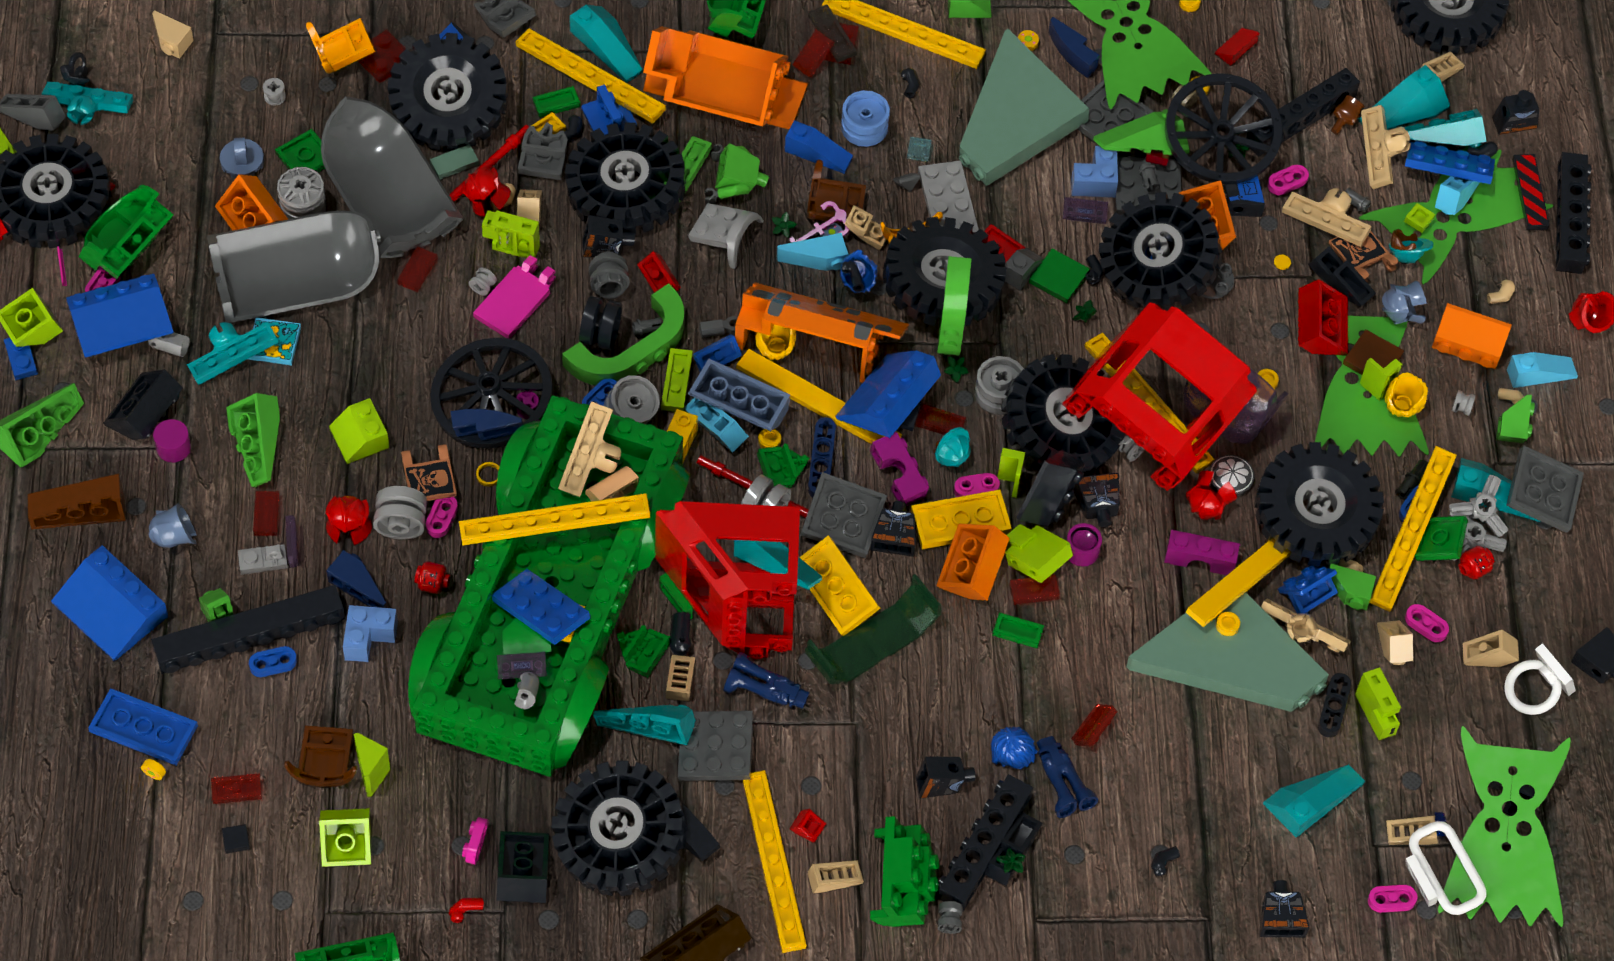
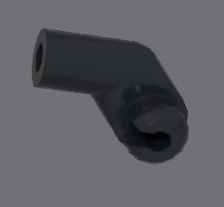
(913, 82)
(574, 127)
(1488, 149)
(1096, 271)
(856, 278)
(1161, 858)

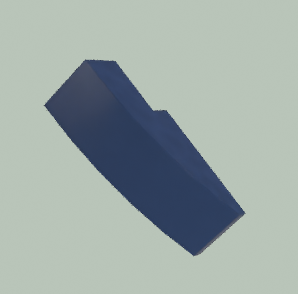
(1073, 47)
(485, 422)

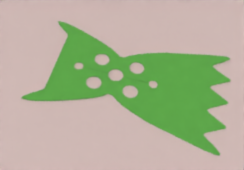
(1131, 68)
(1491, 207)
(1353, 417)
(1527, 871)

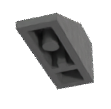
(34, 110)

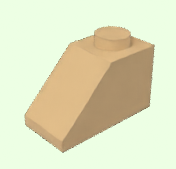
(172, 35)
(529, 204)
(1396, 642)
(1491, 650)

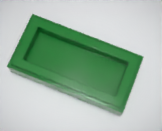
(556, 101)
(674, 595)
(1018, 630)

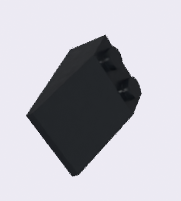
(522, 867)

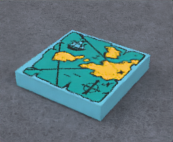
(287, 335)

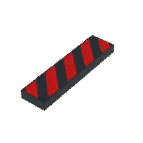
(1530, 192)

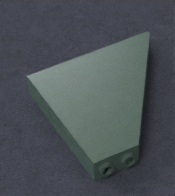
(1017, 113)
(1252, 665)

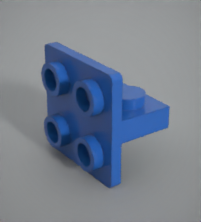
(606, 111)
(1309, 588)

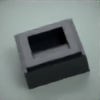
(235, 838)

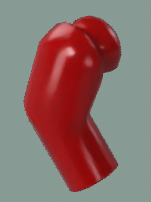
(464, 904)

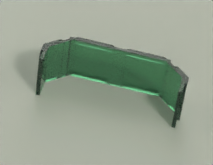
(878, 636)

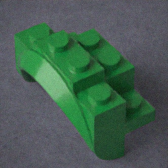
(735, 15)
(124, 231)
(908, 869)
(368, 949)

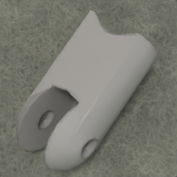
(171, 343)
(527, 690)

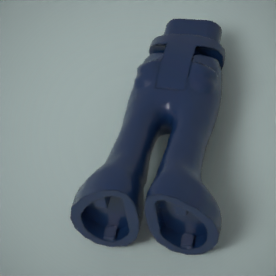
(777, 687)
(1059, 765)

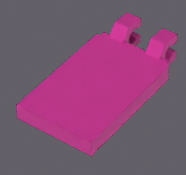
(515, 298)

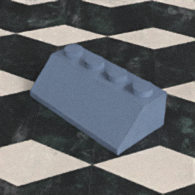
(740, 395)

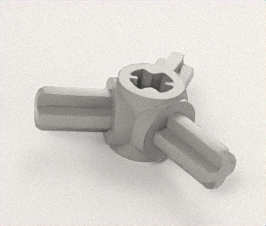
(1488, 498)
(1477, 536)

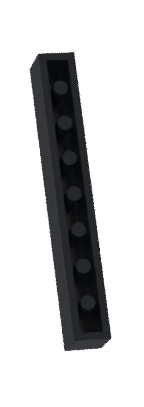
(248, 629)

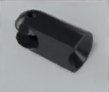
(679, 633)

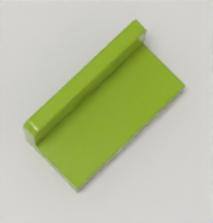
(1377, 379)
(1011, 467)

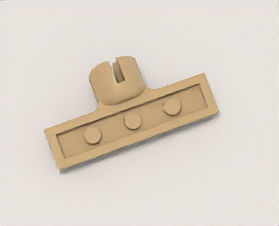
(1381, 145)
(1328, 215)
(590, 451)
(1304, 627)

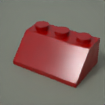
(1322, 319)

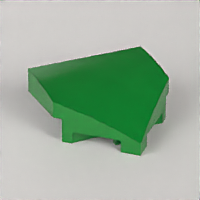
(781, 464)
(522, 639)
(643, 649)

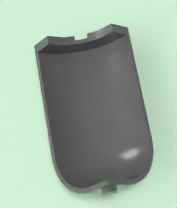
(386, 177)
(294, 263)

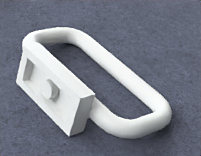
(1426, 879)

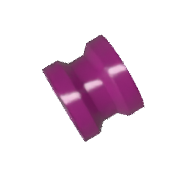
(527, 398)

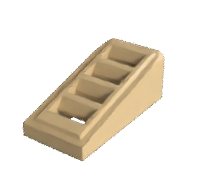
(1442, 68)
(679, 693)
(1411, 823)
(820, 880)

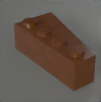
(78, 504)

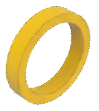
(486, 464)

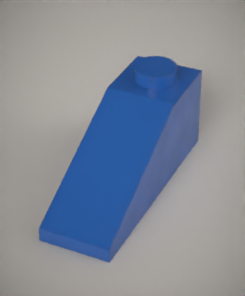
(813, 146)

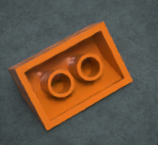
(1214, 201)
(248, 204)
(1471, 336)
(973, 561)

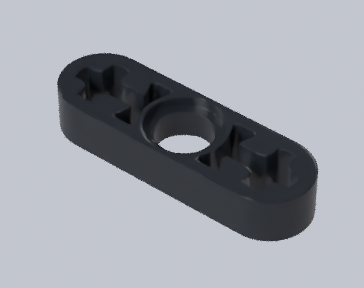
(1327, 711)

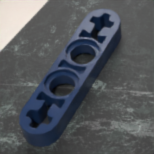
(819, 457)

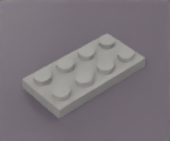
(947, 192)

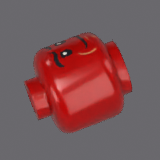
(1476, 562)
(432, 577)

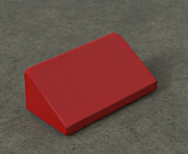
(1237, 45)
(657, 272)

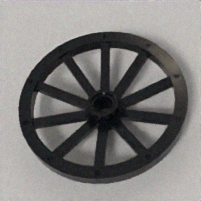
(1225, 126)
(492, 379)

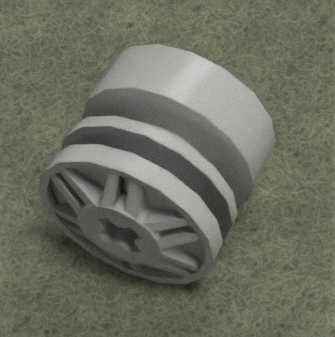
(301, 192)

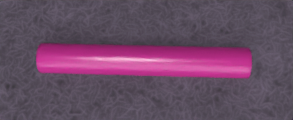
(61, 265)

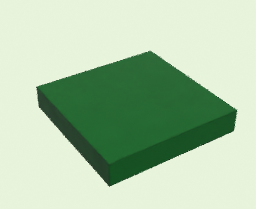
(302, 152)
(1059, 275)
(1442, 539)

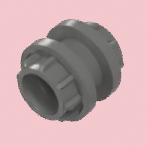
(609, 275)

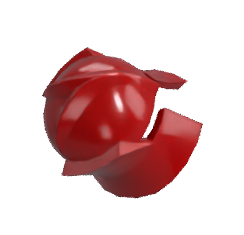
(481, 185)
(1593, 311)
(1206, 501)
(348, 514)

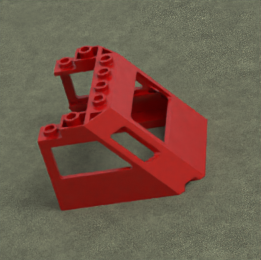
(1195, 357)
(726, 585)

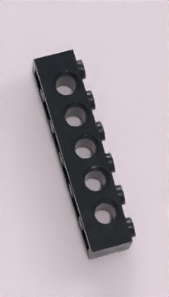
(1309, 107)
(1572, 213)
(1009, 790)

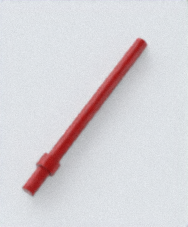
(512, 142)
(719, 469)

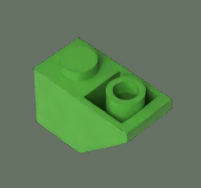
(1514, 422)

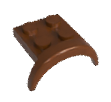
(842, 193)
(324, 757)

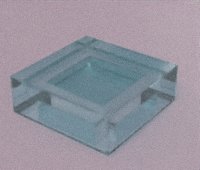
(919, 149)

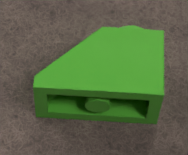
(969, 8)
(1353, 586)
(215, 605)

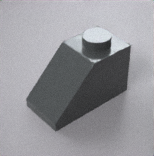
(1021, 267)

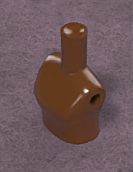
(1347, 113)

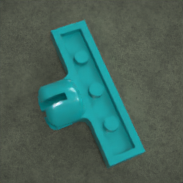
(85, 101)
(231, 350)

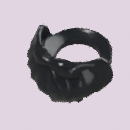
(77, 76)

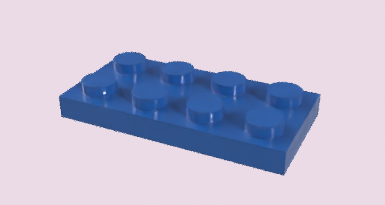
(1450, 163)
(540, 606)
(143, 726)

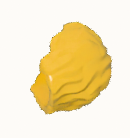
(778, 344)
(1406, 395)

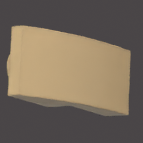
(866, 229)

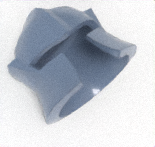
(1400, 303)
(171, 528)

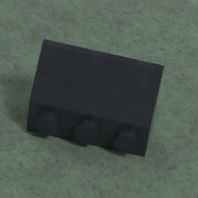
(144, 404)
(1052, 489)

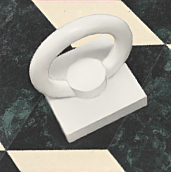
(1552, 673)

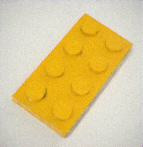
(939, 519)
(841, 589)

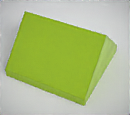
(372, 761)

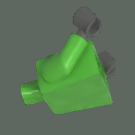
(735, 174)

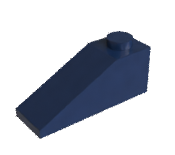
(353, 578)

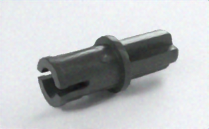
(1411, 479)

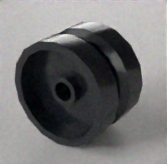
(600, 323)

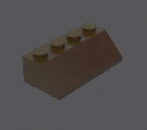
(706, 938)

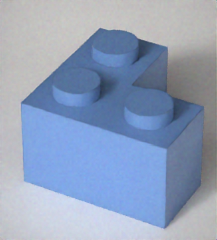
(1098, 178)
(367, 625)

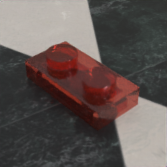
(813, 53)
(1031, 591)
(1094, 725)
(236, 788)

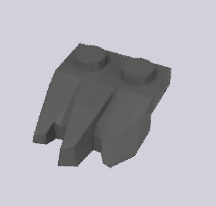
(504, 15)
(543, 153)

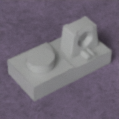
(262, 559)

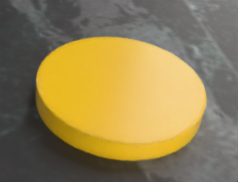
(1282, 262)

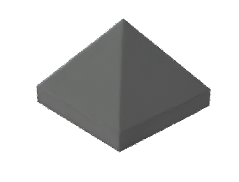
(907, 181)

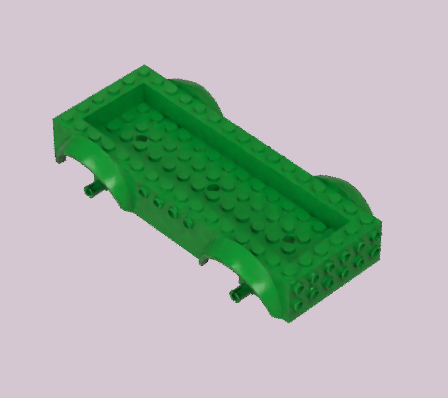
(455, 665)

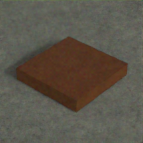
(1372, 347)

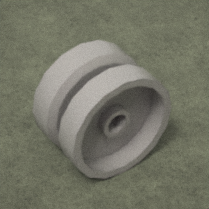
(993, 380)
(634, 399)
(765, 493)
(400, 512)

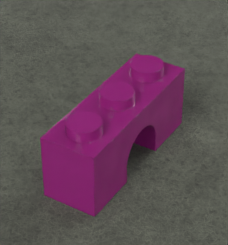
(894, 453)
(1188, 547)

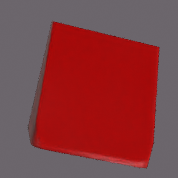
(808, 825)

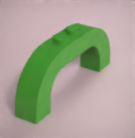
(954, 306)
(639, 357)

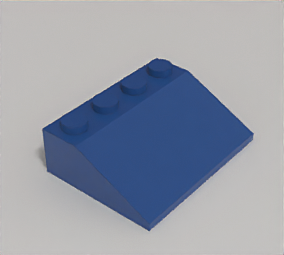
(119, 315)
(891, 392)
(110, 603)

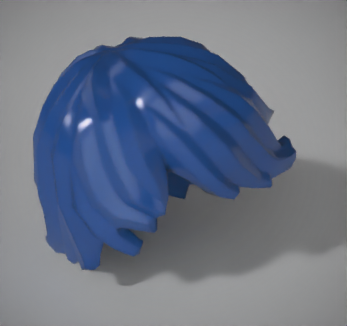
(866, 267)
(1013, 748)

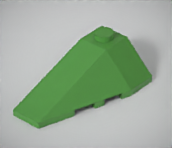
(1142, 134)
(34, 426)
(255, 426)

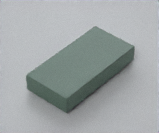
(454, 162)

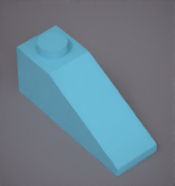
(1454, 194)
(817, 253)
(1539, 368)
(717, 423)

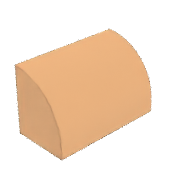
(617, 485)

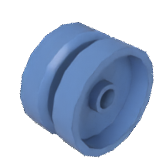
(865, 118)

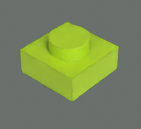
(1419, 218)

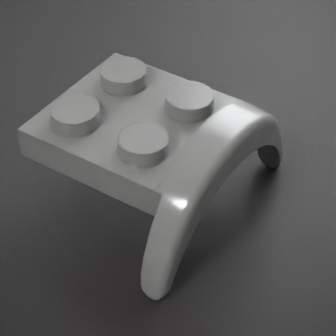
(723, 228)

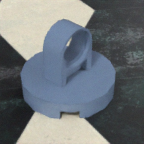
(241, 157)

